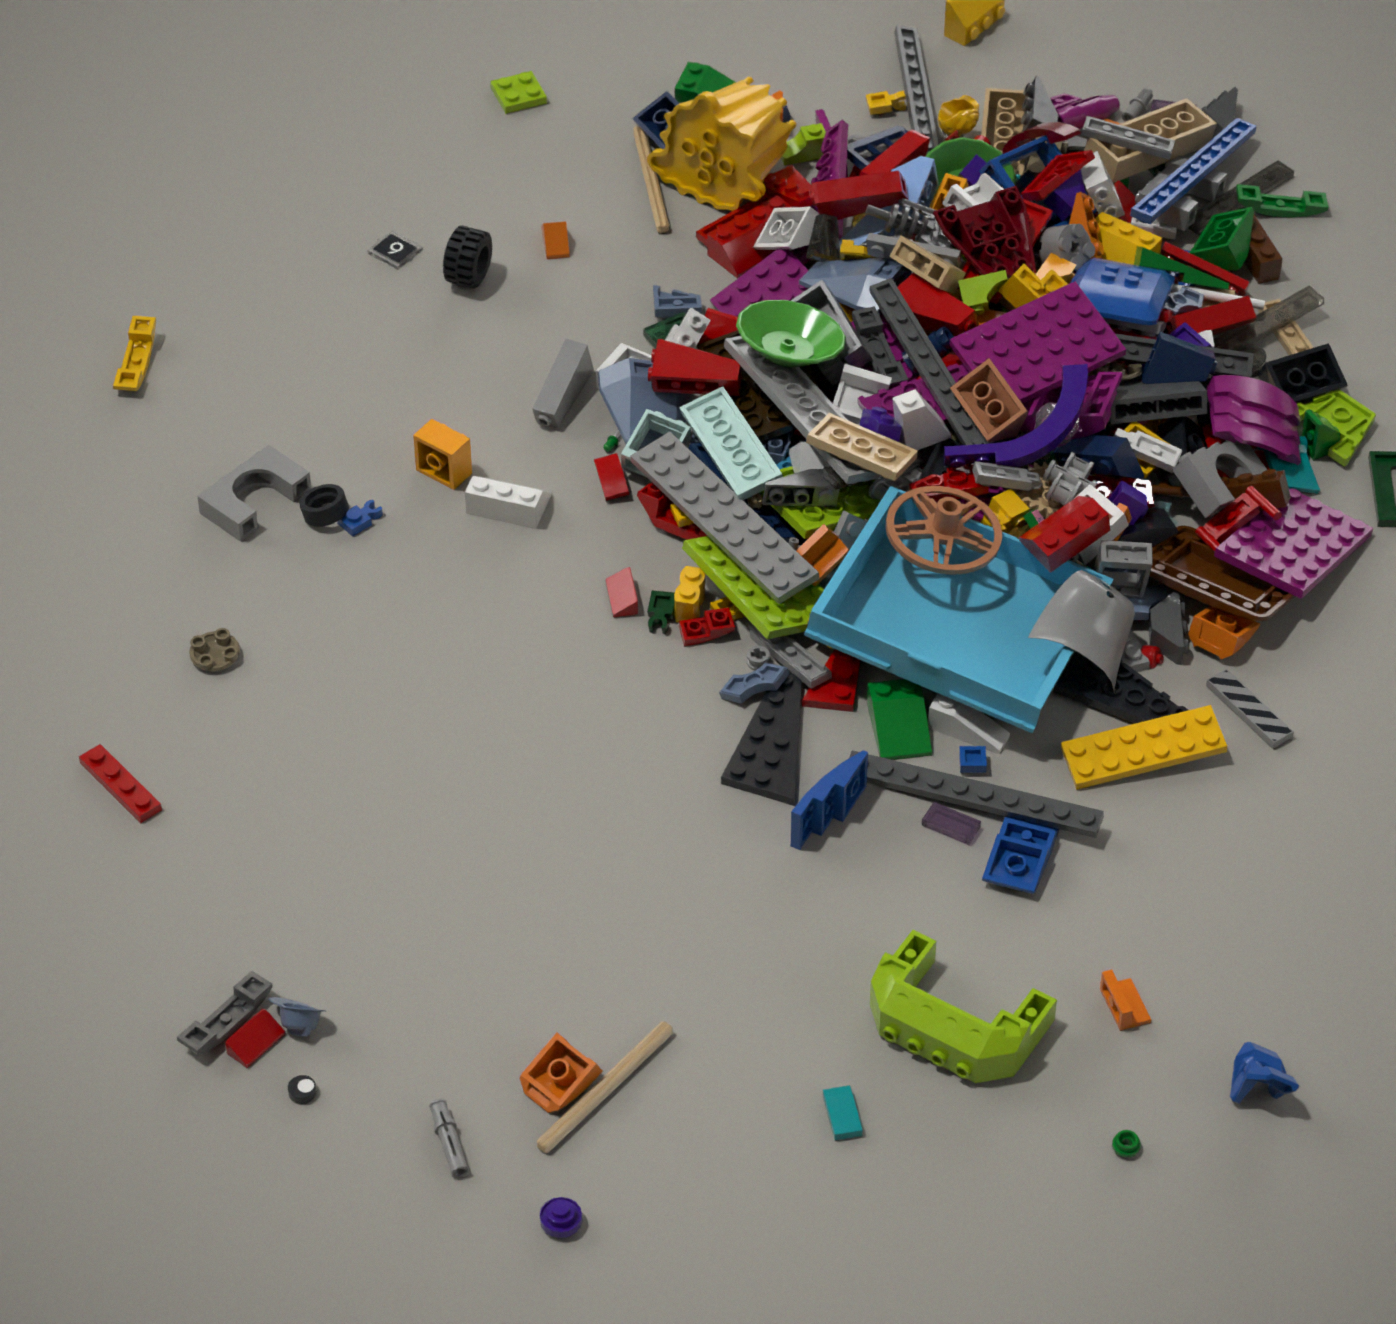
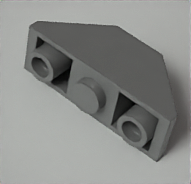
(1168, 628)

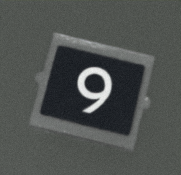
(395, 250)

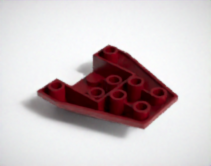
(992, 233)

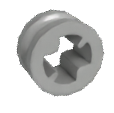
(757, 651)

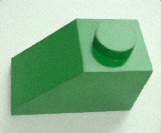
(1319, 434)

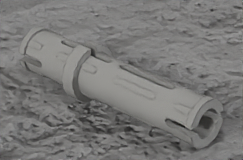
(441, 1113)

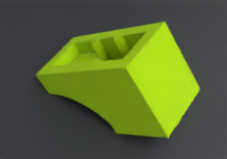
(805, 145)
(979, 290)

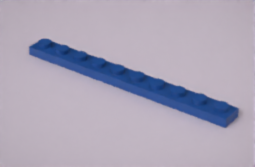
(1193, 171)

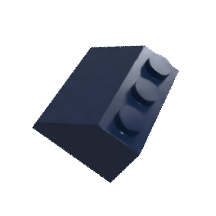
(652, 118)
(1110, 455)

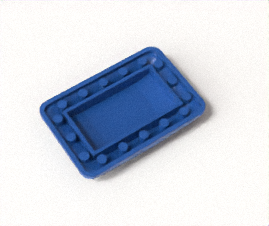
(1125, 290)

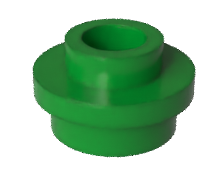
(1129, 1138)

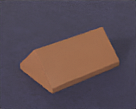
(990, 402)

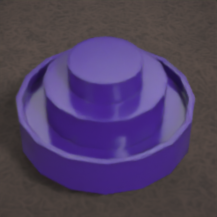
(560, 1217)

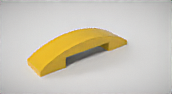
(137, 354)

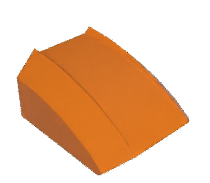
(1220, 632)
(558, 1074)

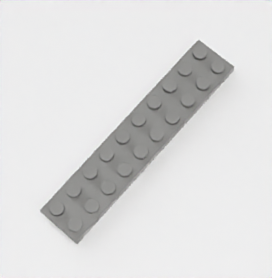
(796, 398)
(725, 518)

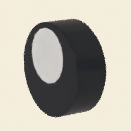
(301, 1089)

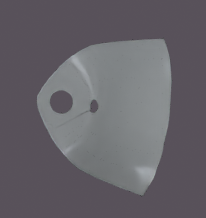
(1088, 621)

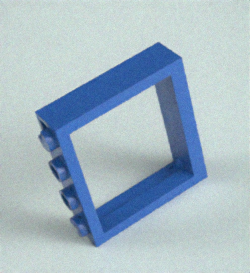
(1046, 152)

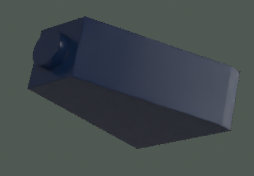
(1177, 361)

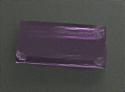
(951, 823)

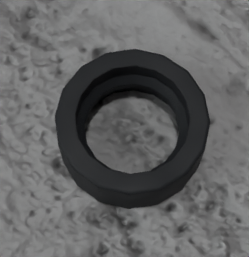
(327, 514)

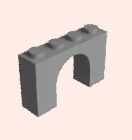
(1183, 212)
(264, 469)
(1200, 478)

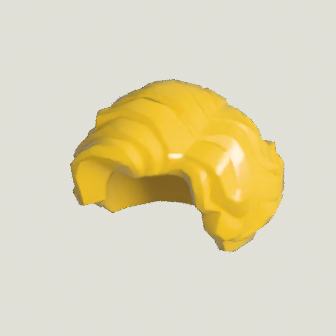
(958, 115)

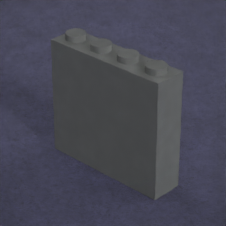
(1144, 401)

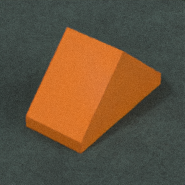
(555, 240)

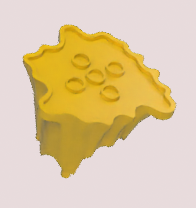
(723, 144)

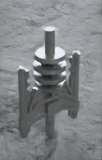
(926, 230)

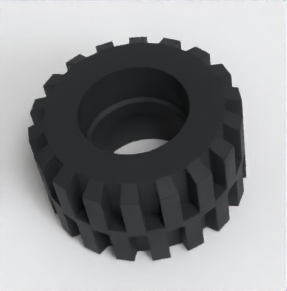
(467, 256)

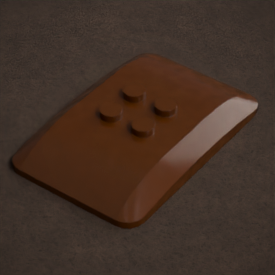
(1190, 568)

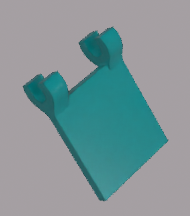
(1298, 476)

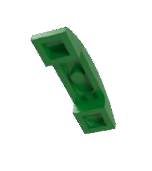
(1282, 206)

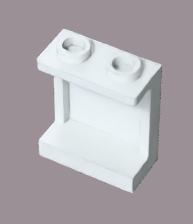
(973, 195)
(690, 329)
(857, 383)

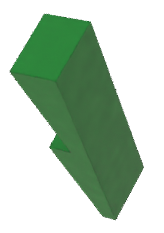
(1148, 258)

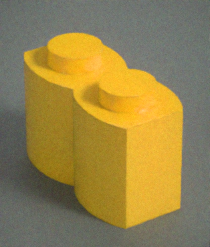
(689, 594)

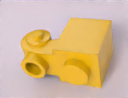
(1008, 510)

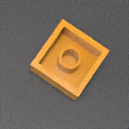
(442, 454)

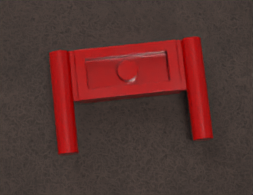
(1235, 516)

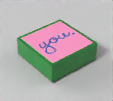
(1033, 518)

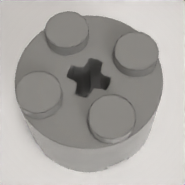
(1067, 242)

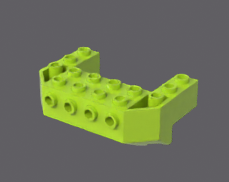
(945, 1032)

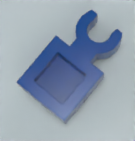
(360, 519)

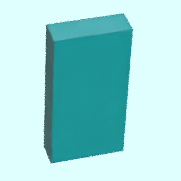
(842, 1112)

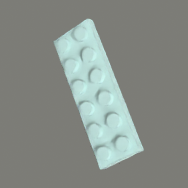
(730, 443)

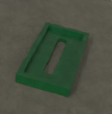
(1380, 470)

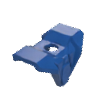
(1259, 1065)

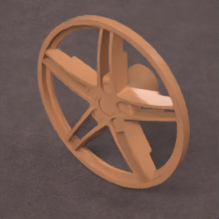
(945, 526)

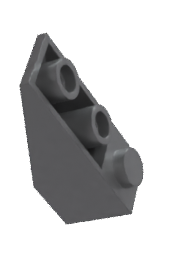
(1037, 105)
(801, 489)

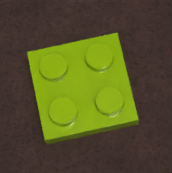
(518, 92)

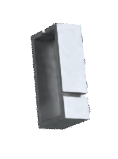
(854, 351)

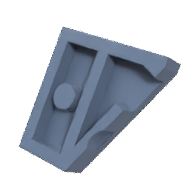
(670, 304)

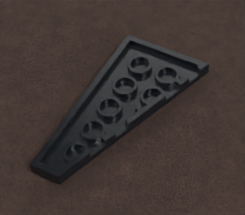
(1133, 695)
(769, 747)

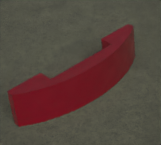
(1054, 130)

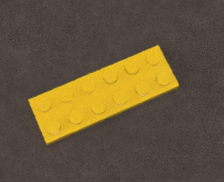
(1143, 747)

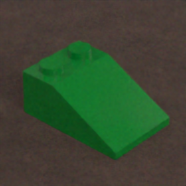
(698, 79)
(1226, 239)
(898, 719)

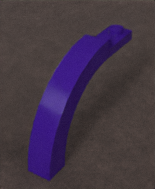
(1040, 440)

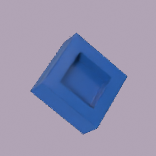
(972, 759)

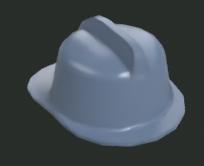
(297, 1016)

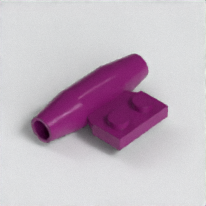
(1074, 110)

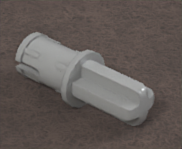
(1138, 105)

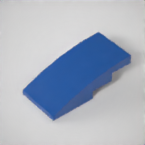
(829, 799)
(1020, 855)

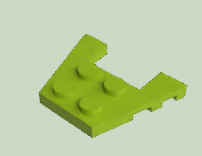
(1347, 415)

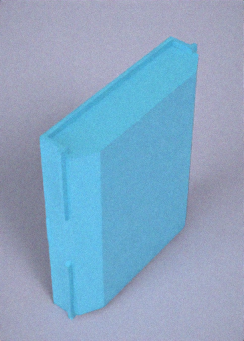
(944, 629)

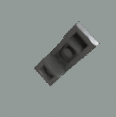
(869, 328)
(229, 1017)

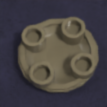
(1129, 372)
(214, 650)

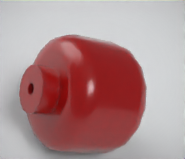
(1154, 655)

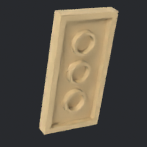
(861, 446)

